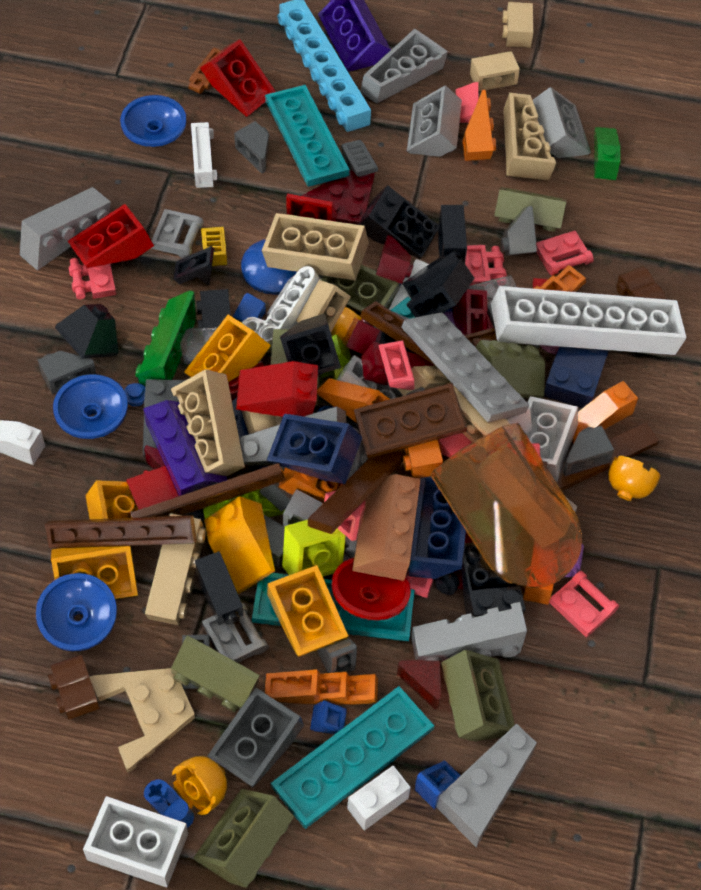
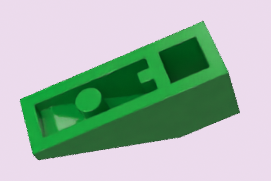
(606, 153)

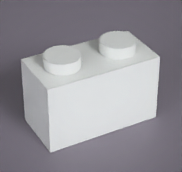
(378, 797)

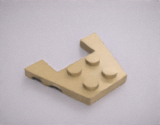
(157, 703)

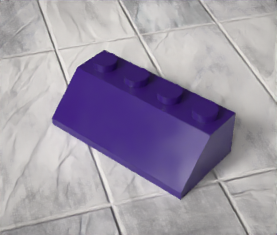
(354, 33)
(177, 448)

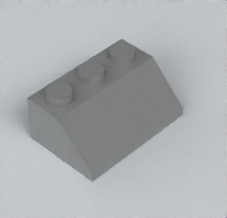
(435, 123)
(561, 125)

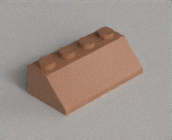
(388, 528)

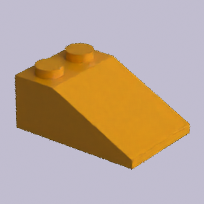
(229, 350)
(110, 500)
(243, 541)
(306, 611)

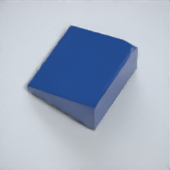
(250, 307)
(328, 718)

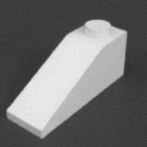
(21, 441)

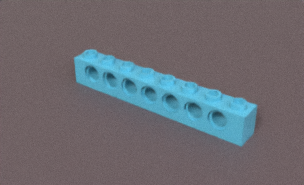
(324, 65)

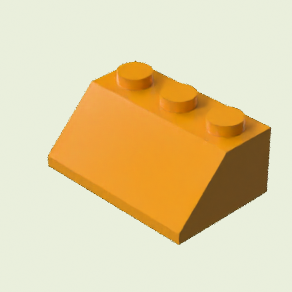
(108, 563)

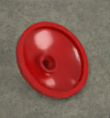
(368, 594)

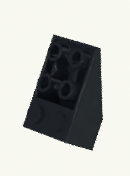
(398, 218)
(483, 587)

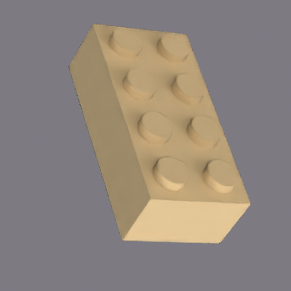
(324, 245)

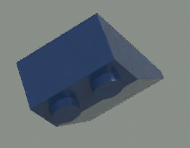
(575, 375)
(315, 447)

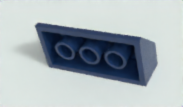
(436, 536)

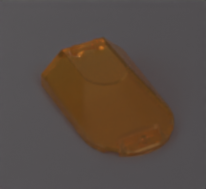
(512, 508)

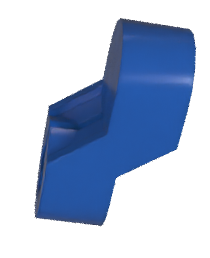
(161, 794)

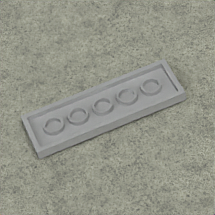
(465, 367)

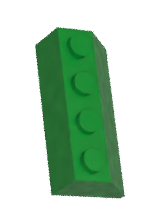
(165, 351)

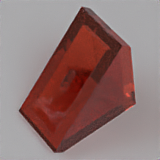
(423, 678)

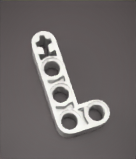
(288, 306)

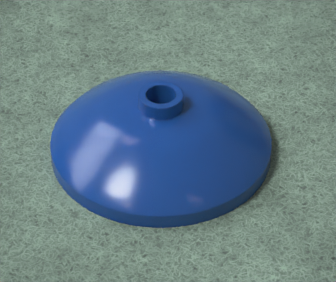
(153, 120)
(258, 275)
(90, 396)
(72, 596)

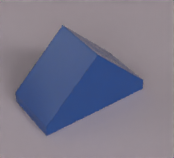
(434, 781)

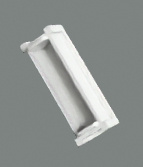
(202, 155)

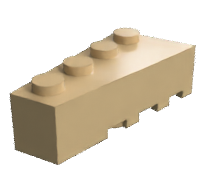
(525, 144)
(211, 421)
(174, 579)

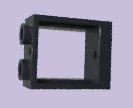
(452, 231)

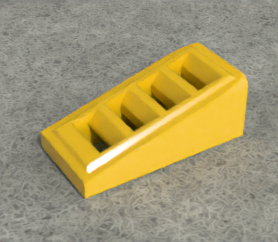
(219, 257)

